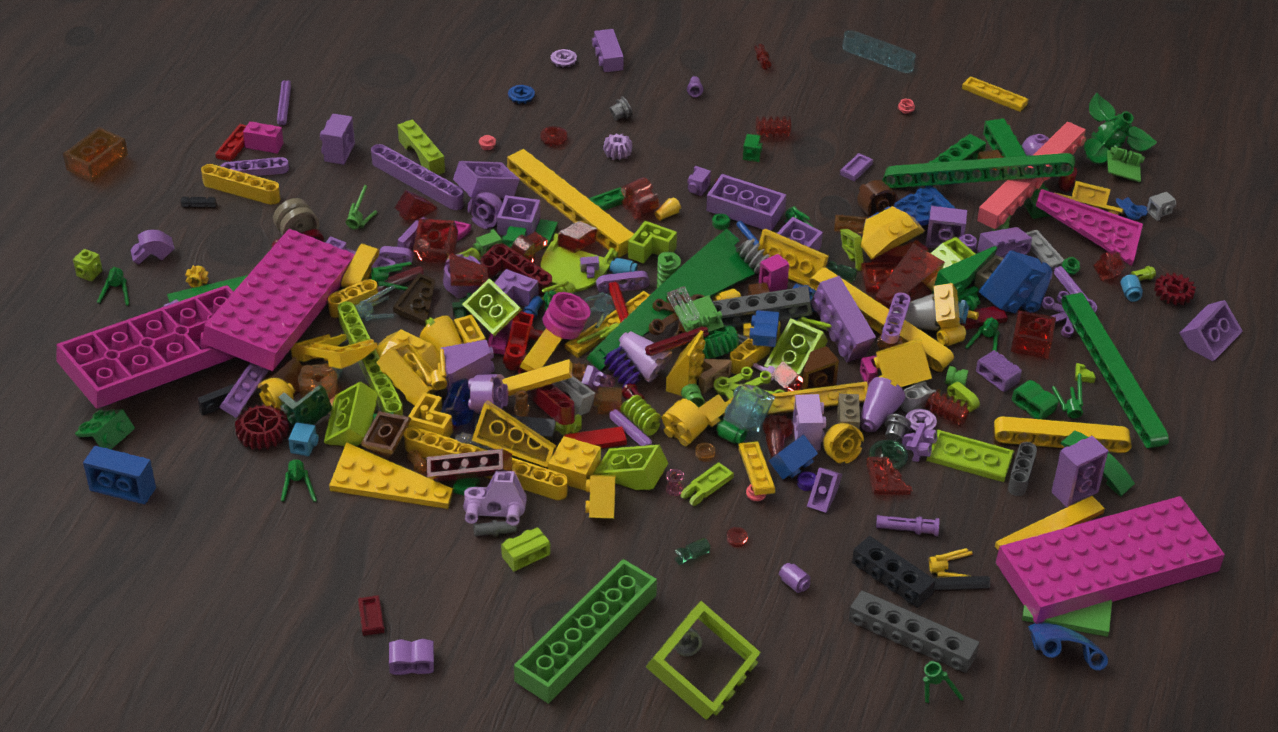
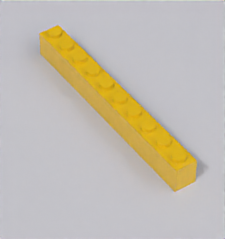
(569, 200)

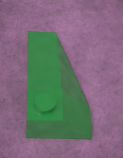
(964, 272)

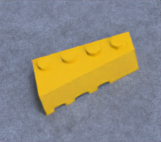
(505, 432)

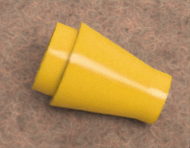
(668, 209)

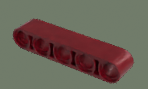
(553, 402)

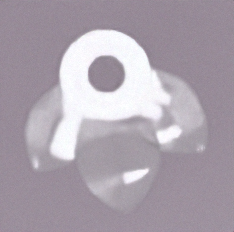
(467, 438)

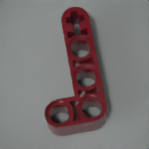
(502, 258)

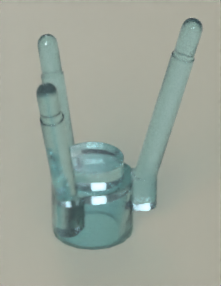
(602, 303)
(365, 308)

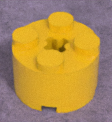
(684, 421)

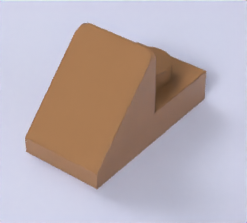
(712, 370)

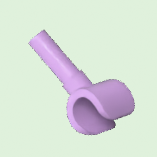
(771, 369)

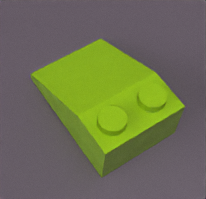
(491, 307)
(796, 345)
(634, 466)

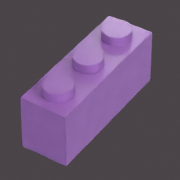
(608, 50)

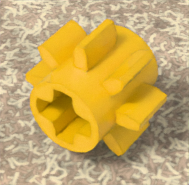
(197, 276)

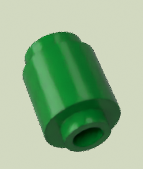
(730, 432)

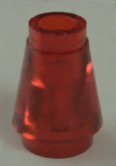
(775, 442)

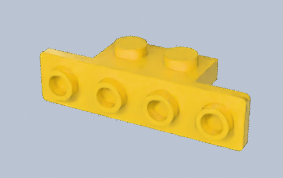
(1093, 196)

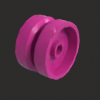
(566, 315)

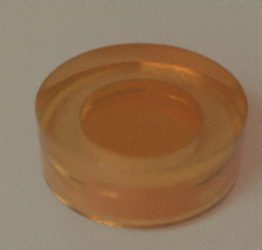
(705, 452)

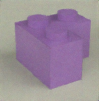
(518, 287)

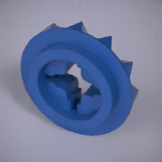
(515, 94)

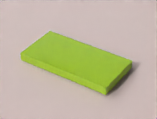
(971, 456)

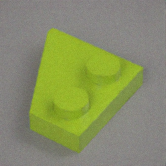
(852, 246)

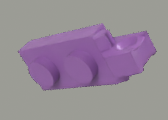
(408, 238)

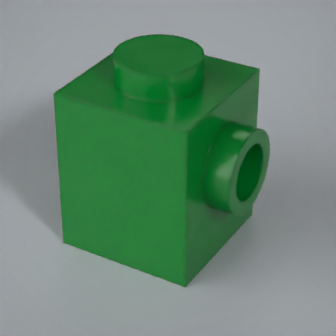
(512, 234)

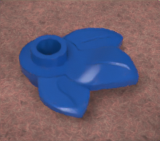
(1132, 211)

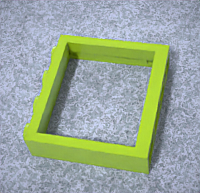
(683, 687)

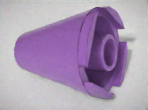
(880, 402)

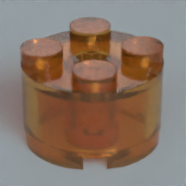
(317, 375)

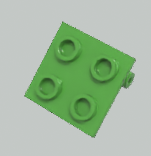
(1124, 165)
(708, 315)

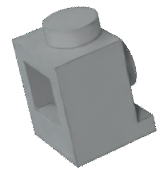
(1161, 205)

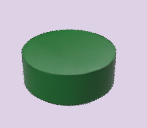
(721, 221)

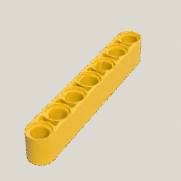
(1052, 433)

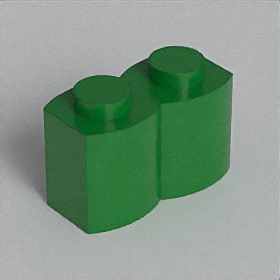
(1035, 400)

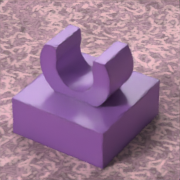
(589, 264)
(592, 378)

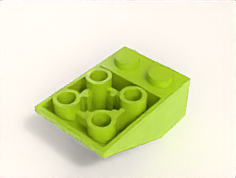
(950, 252)

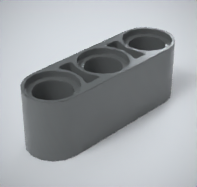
(1022, 469)

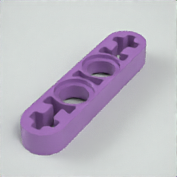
(274, 166)
(898, 318)

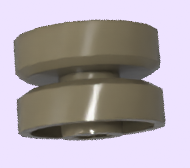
(295, 215)

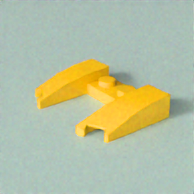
(328, 349)

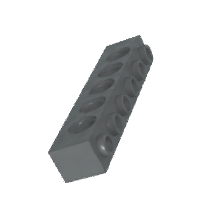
(788, 302)
(913, 631)

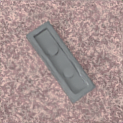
(1044, 250)

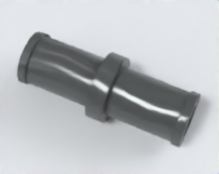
(493, 528)

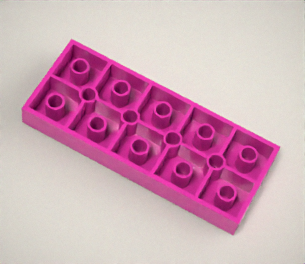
(278, 300)
(143, 350)
(1109, 558)

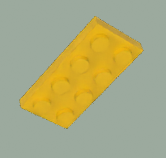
(802, 260)

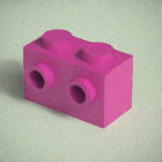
(263, 137)
(774, 272)

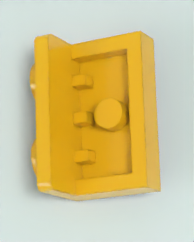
(714, 409)

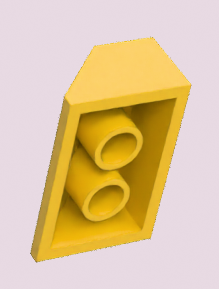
(405, 372)

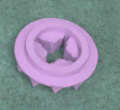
(568, 58)
(921, 415)

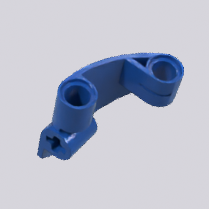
(1050, 636)

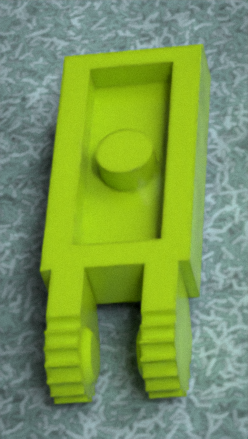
(707, 483)

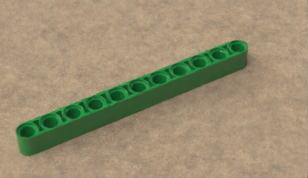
(985, 167)
(1115, 371)

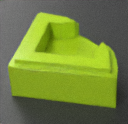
(1087, 375)

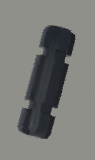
(198, 202)

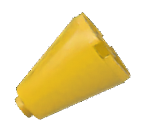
(441, 333)

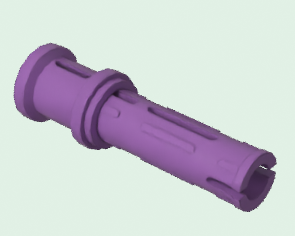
(918, 525)

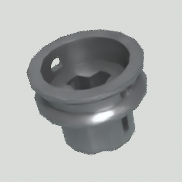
(621, 109)
(897, 428)
(689, 643)

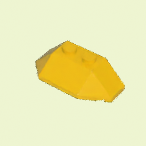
(888, 231)
(424, 348)

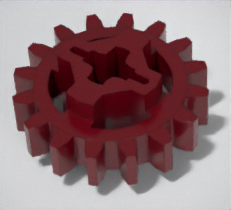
(1174, 288)

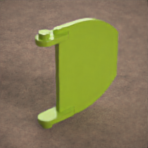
(566, 265)

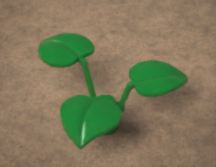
(1103, 110)

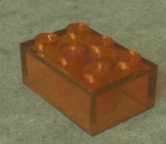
(95, 154)

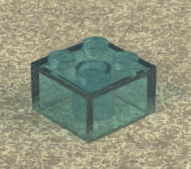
(748, 407)

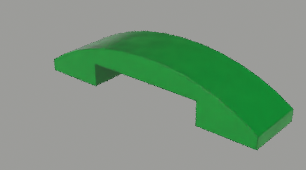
(1116, 475)

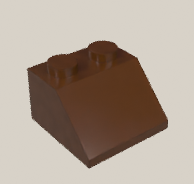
(820, 369)

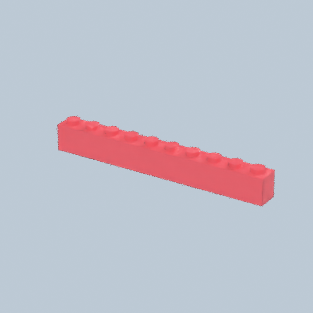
(1015, 192)

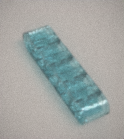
(879, 51)

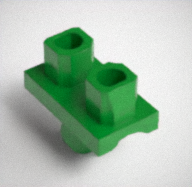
(971, 297)

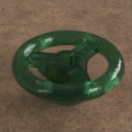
(889, 450)

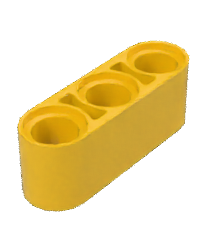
(360, 266)
(353, 294)
(746, 355)

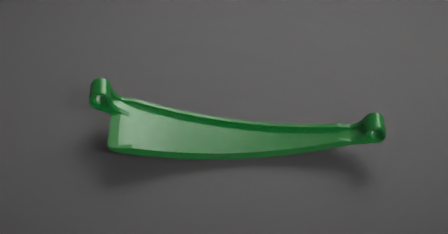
(706, 273)

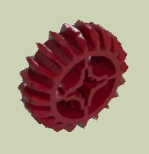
(261, 427)

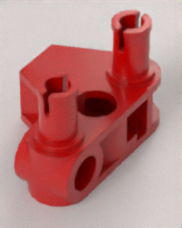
(520, 334)

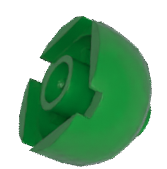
(1105, 130)

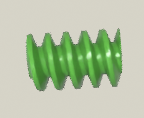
(667, 264)

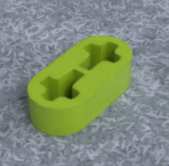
(961, 392)

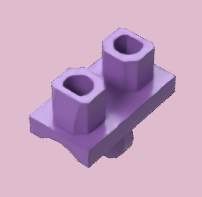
(920, 441)

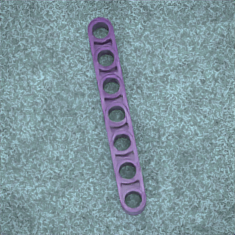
(417, 177)

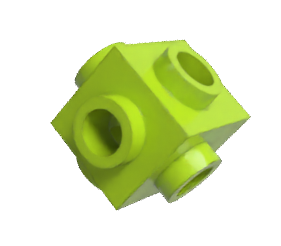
(87, 265)

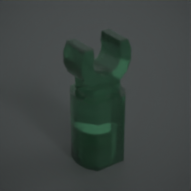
(845, 272)
(692, 551)

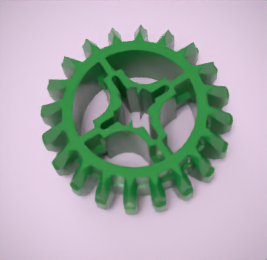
(720, 342)

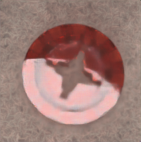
(548, 133)
(786, 425)

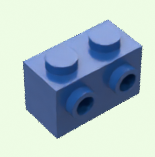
(793, 457)

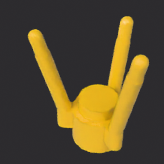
(437, 377)
(939, 563)

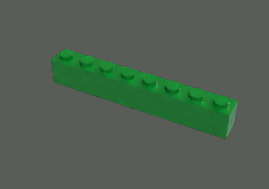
(1001, 138)

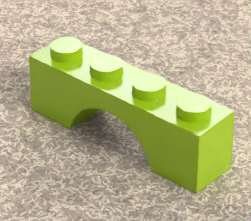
(413, 137)

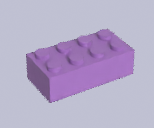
(746, 202)
(848, 324)

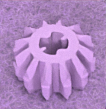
(617, 146)

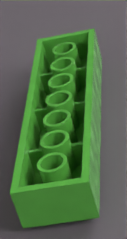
(585, 631)

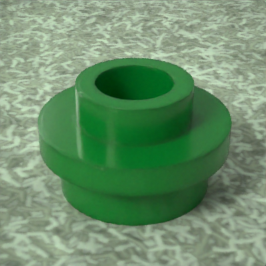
(1071, 265)

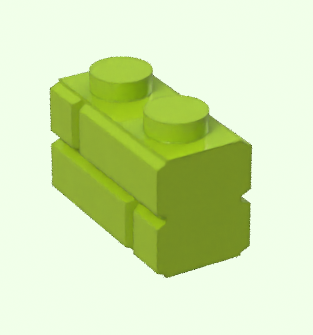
(525, 549)

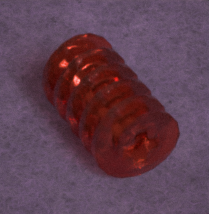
(776, 126)
(947, 408)

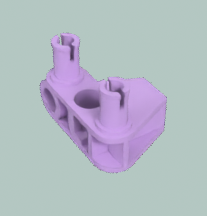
(502, 493)

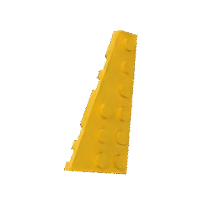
(376, 477)

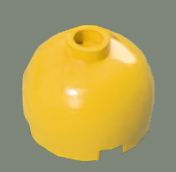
(272, 389)
(843, 442)

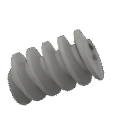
(752, 254)

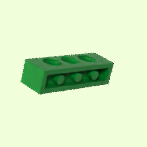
(963, 150)

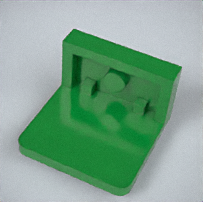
(107, 427)

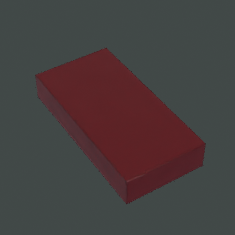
(371, 615)

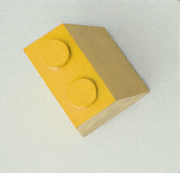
(904, 363)

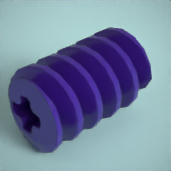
(621, 367)

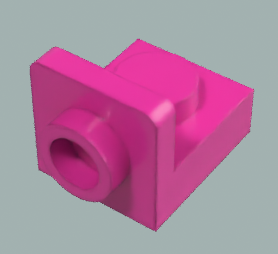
(868, 369)

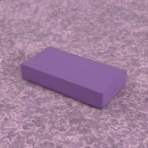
(856, 167)

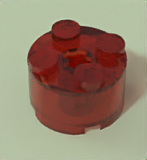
(639, 197)

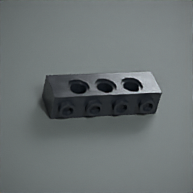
(893, 571)

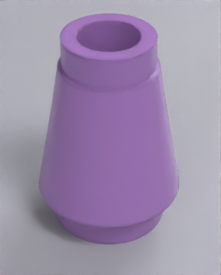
(695, 87)

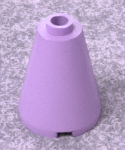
(649, 366)

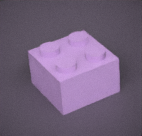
(809, 419)

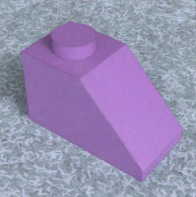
(824, 489)

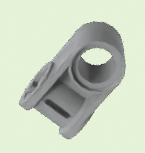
(916, 396)

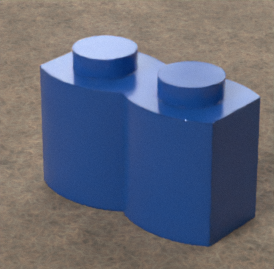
(765, 328)

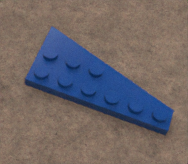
(920, 204)

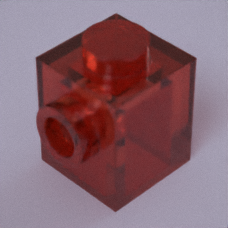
(787, 377)

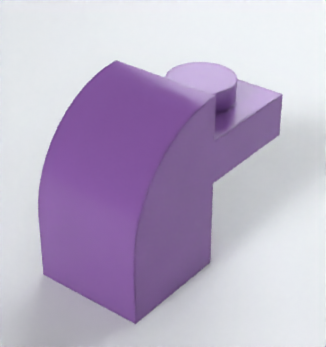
(154, 243)

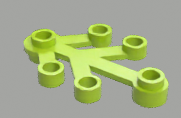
(730, 383)

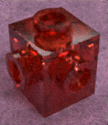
(1109, 265)

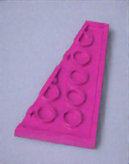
(1102, 227)

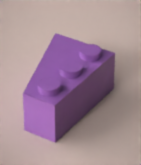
(1005, 240)

